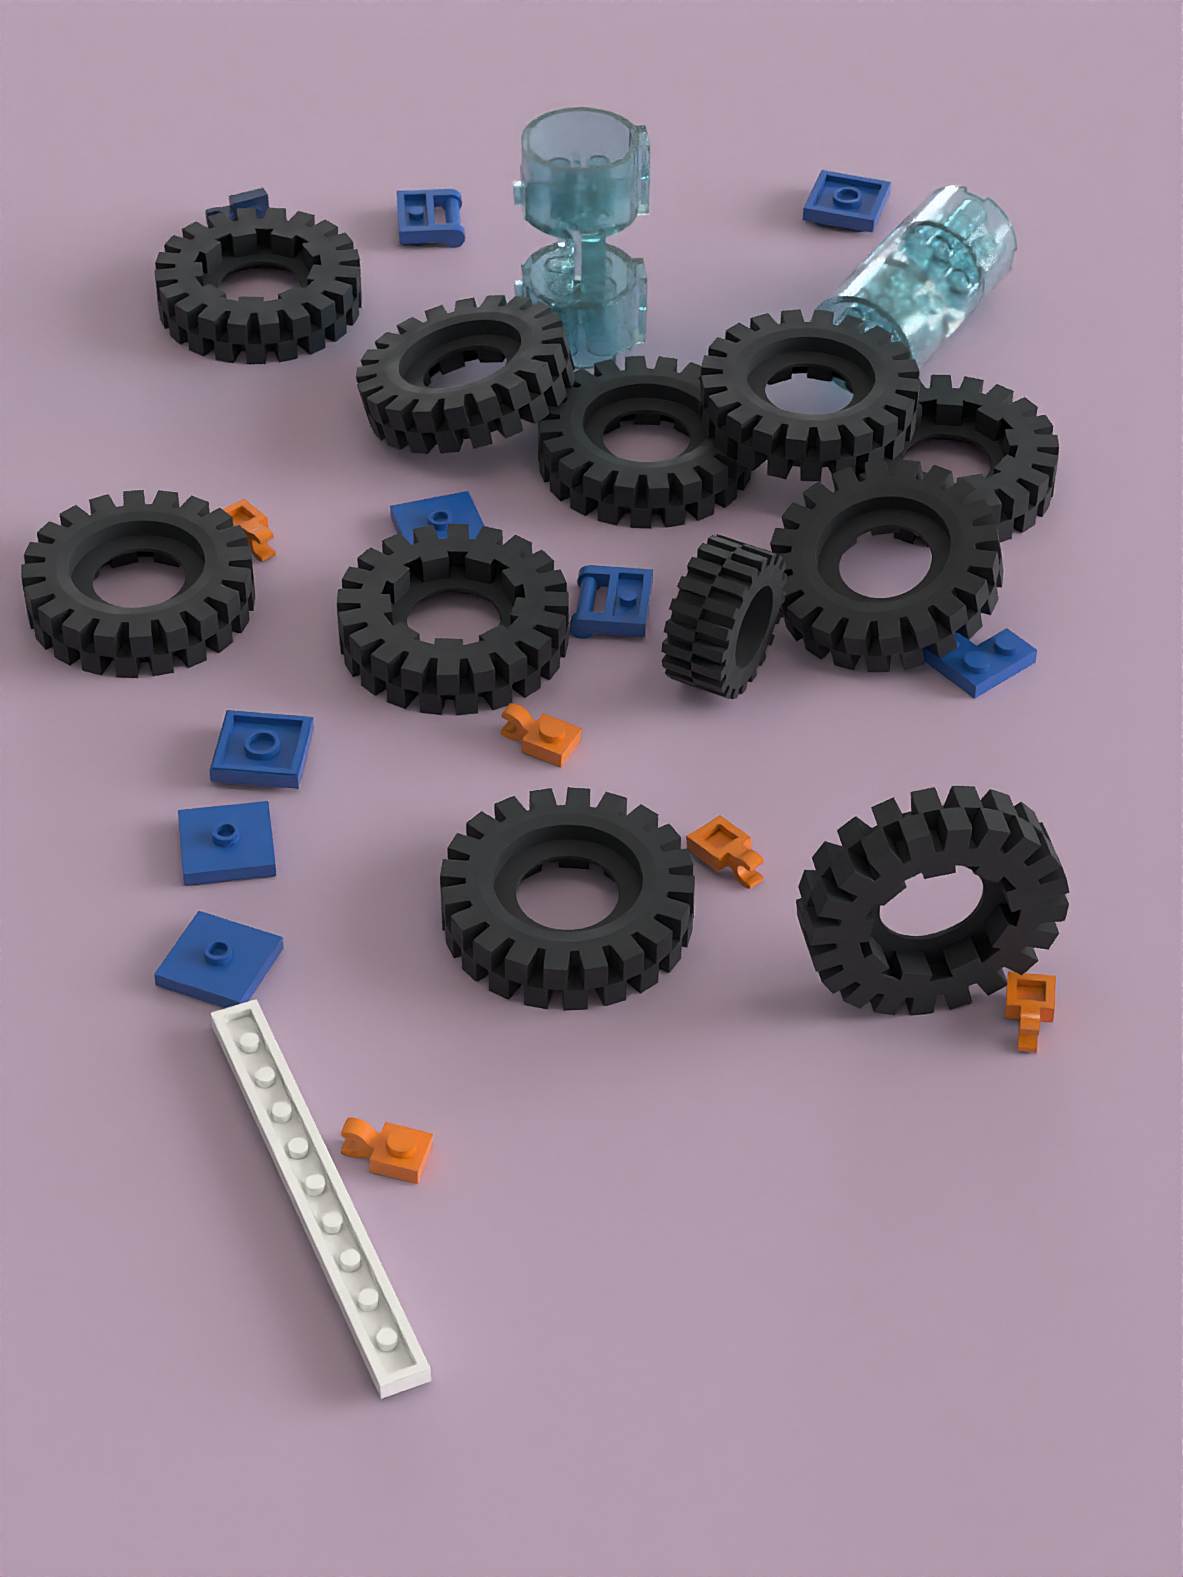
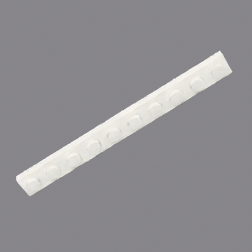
(321, 1201)

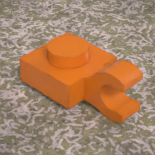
(255, 526)
(545, 738)
(725, 845)
(1030, 1001)
(392, 1153)

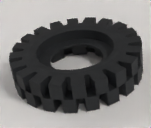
(302, 316)
(400, 370)
(747, 422)
(1010, 434)
(593, 477)
(948, 600)
(84, 626)
(508, 657)
(851, 881)
(510, 948)

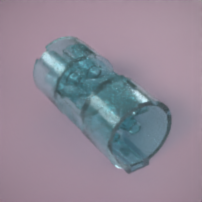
(581, 183)
(929, 271)

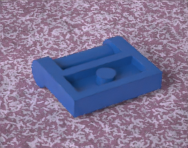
(417, 217)
(625, 603)

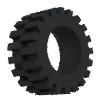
(724, 616)

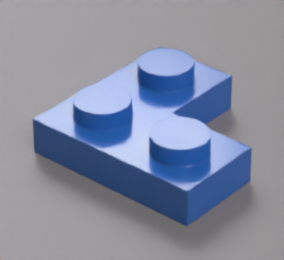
(985, 665)

